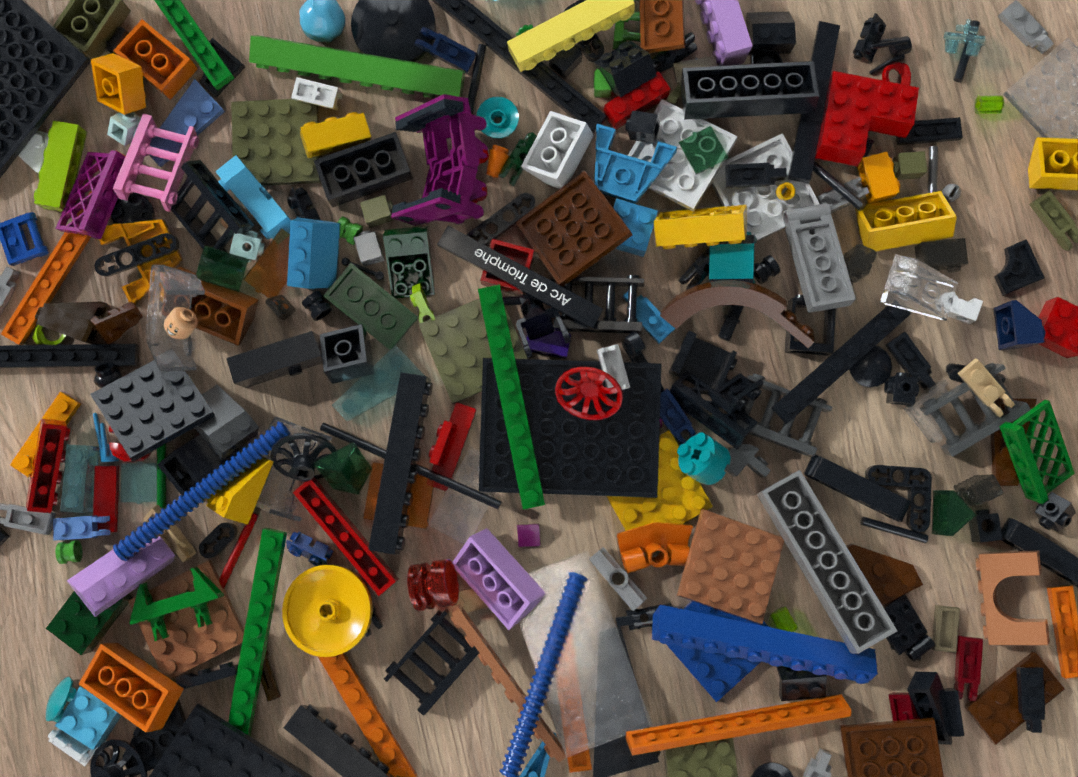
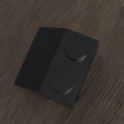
(771, 31)

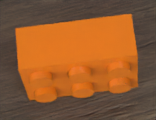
(160, 60)

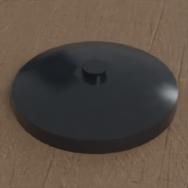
(392, 27)

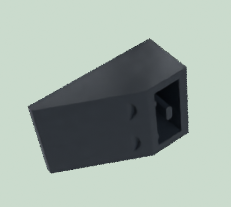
(191, 464)

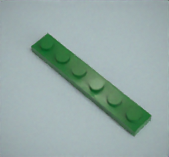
(196, 42)

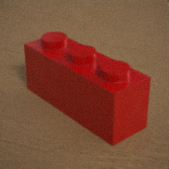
(639, 99)

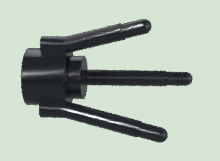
(897, 47)

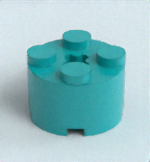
(703, 459)

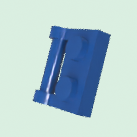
(15, 241)

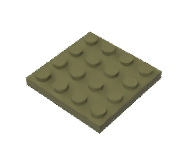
(270, 140)
(459, 345)

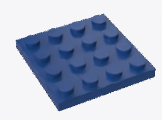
(714, 670)

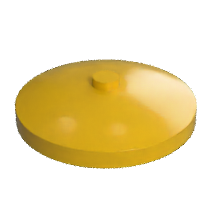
(327, 610)

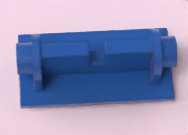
(300, 547)

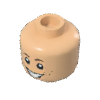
(180, 324)

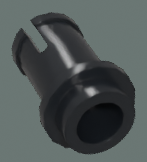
(116, 39)
(920, 648)

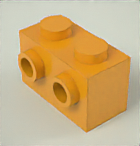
(878, 177)

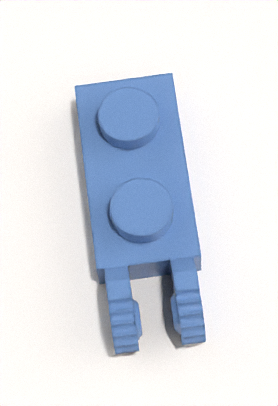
(78, 527)

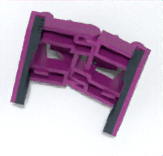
(440, 120)

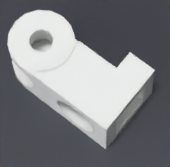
(965, 310)

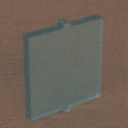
(139, 482)

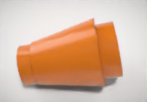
(496, 160)

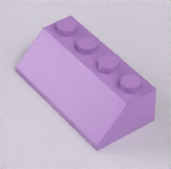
(112, 578)
(497, 578)

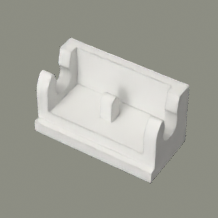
(316, 93)
(612, 363)

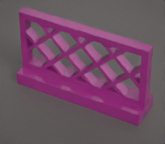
(99, 203)

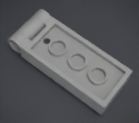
(818, 258)

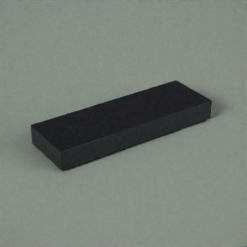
(933, 131)

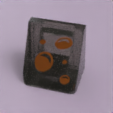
(280, 306)

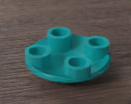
(61, 694)

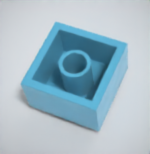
(88, 719)

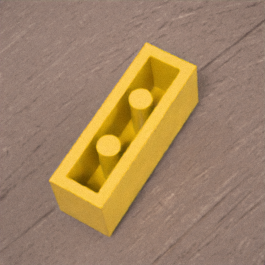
(334, 134)

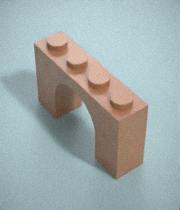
(1001, 627)

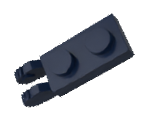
(447, 50)
(674, 417)

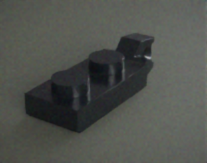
(753, 175)
(911, 360)
(1031, 697)

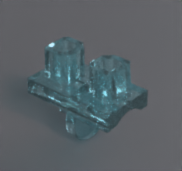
(974, 42)

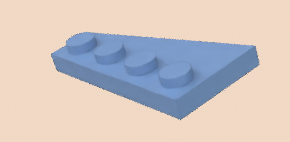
(193, 109)

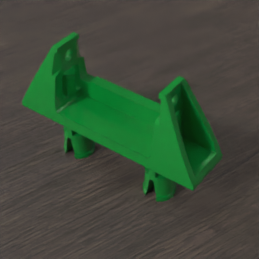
(154, 612)

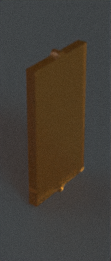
(271, 268)

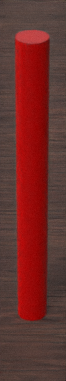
(237, 550)

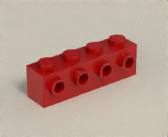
(46, 466)

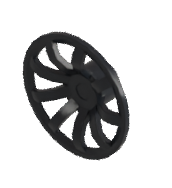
(301, 463)
(111, 767)

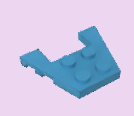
(625, 175)

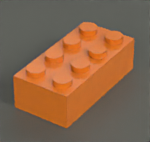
(131, 686)

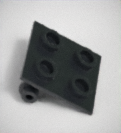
(906, 622)

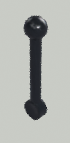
(379, 275)

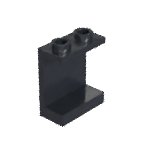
(703, 361)

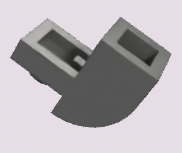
(745, 456)

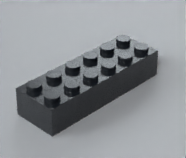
(749, 90)

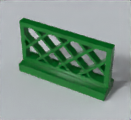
(1026, 462)

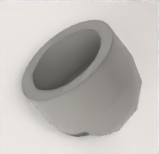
(948, 189)

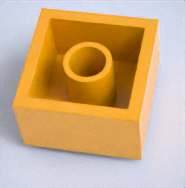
(118, 83)

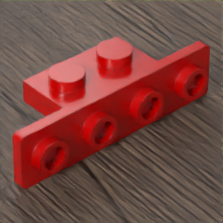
(451, 441)

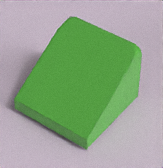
(601, 86)

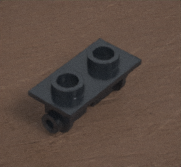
(872, 32)
(299, 201)

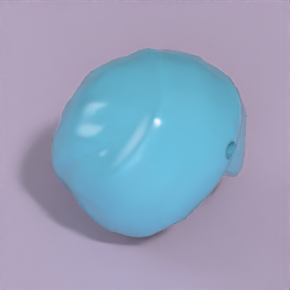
(322, 20)

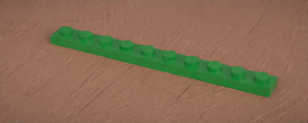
(511, 397)
(257, 629)

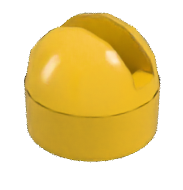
(788, 194)

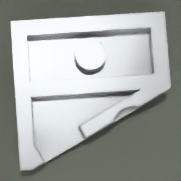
(34, 150)

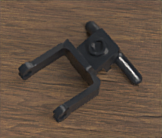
(536, 319)

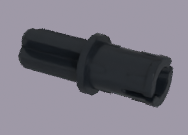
(730, 322)

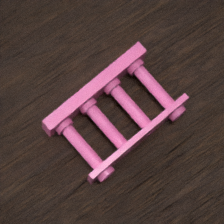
(140, 148)

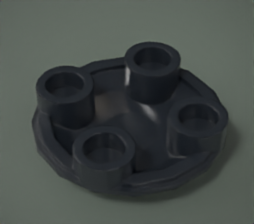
(133, 210)
(872, 368)

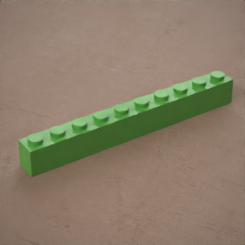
(355, 66)

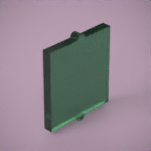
(703, 150)

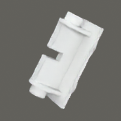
(71, 746)

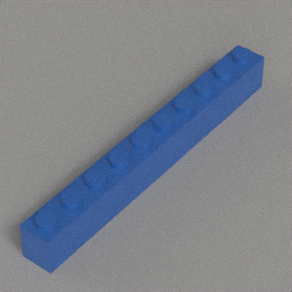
(762, 644)

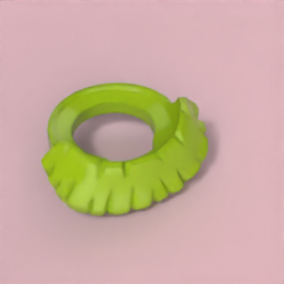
(39, 338)

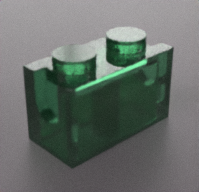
(221, 268)

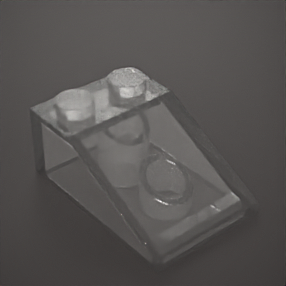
(918, 288)

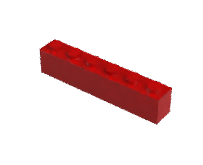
(346, 536)

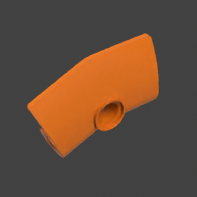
(641, 542)

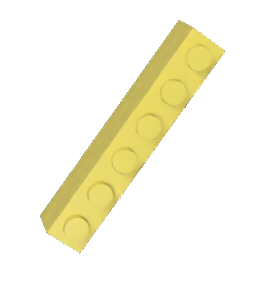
(566, 30)

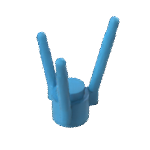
(105, 452)

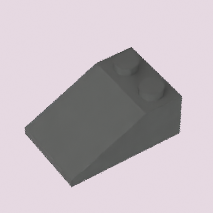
(230, 425)

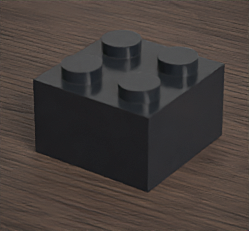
(626, 68)
(346, 354)

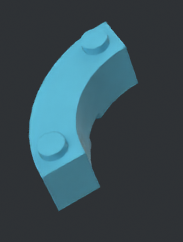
(254, 197)

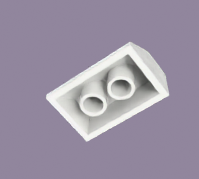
(558, 149)

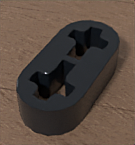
(221, 543)

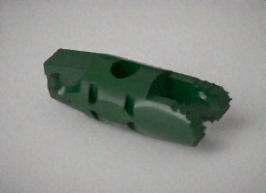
(521, 149)

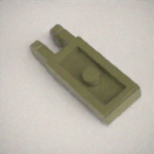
(1056, 219)

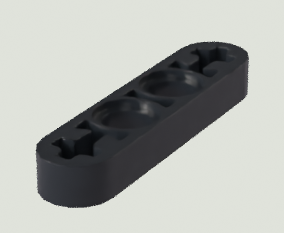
(497, 219)
(136, 253)

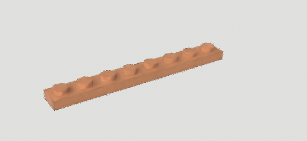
(502, 675)

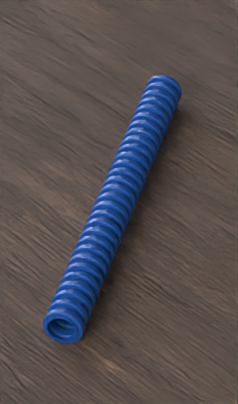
(199, 493)
(543, 675)

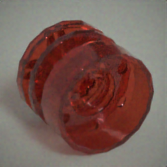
(433, 584)

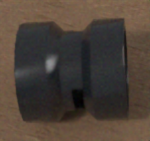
(765, 269)
(316, 305)

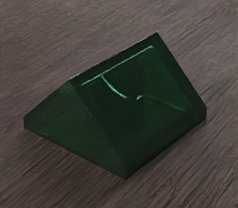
(345, 469)
(949, 513)

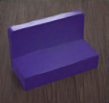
(550, 345)

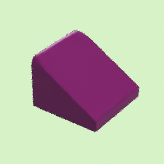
(528, 535)

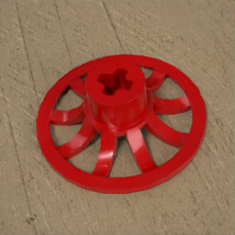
(590, 388)

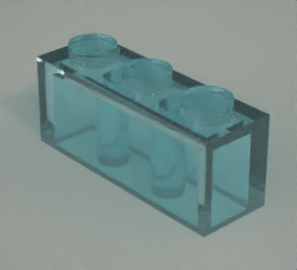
(79, 478)

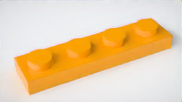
(61, 409)

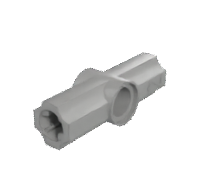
(628, 589)

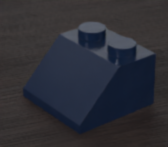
(1017, 326)

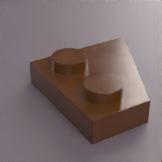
(117, 322)

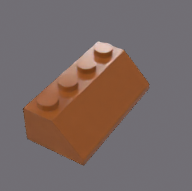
(223, 311)

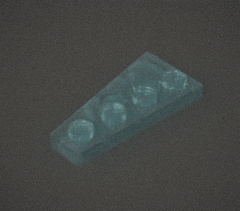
(375, 388)

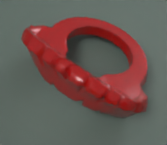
(902, 69)

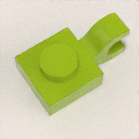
(419, 299)

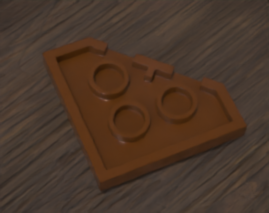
(885, 574)

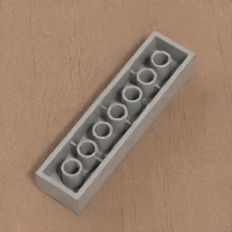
(826, 563)

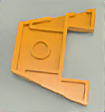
(136, 233)

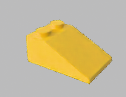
(240, 496)

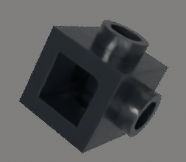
(901, 389)
(1055, 513)

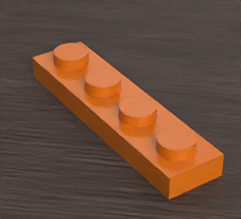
(1065, 627)

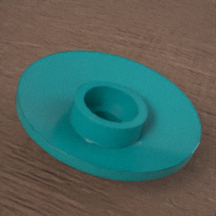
(499, 108)

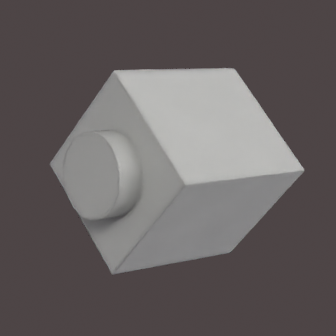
(368, 248)

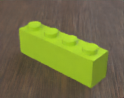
(60, 165)

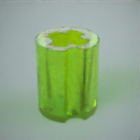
(989, 104)
(783, 619)

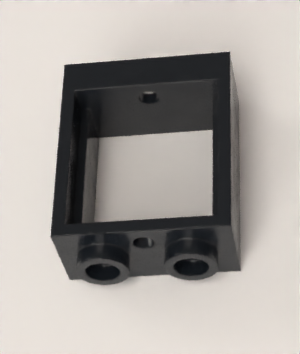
(825, 348)

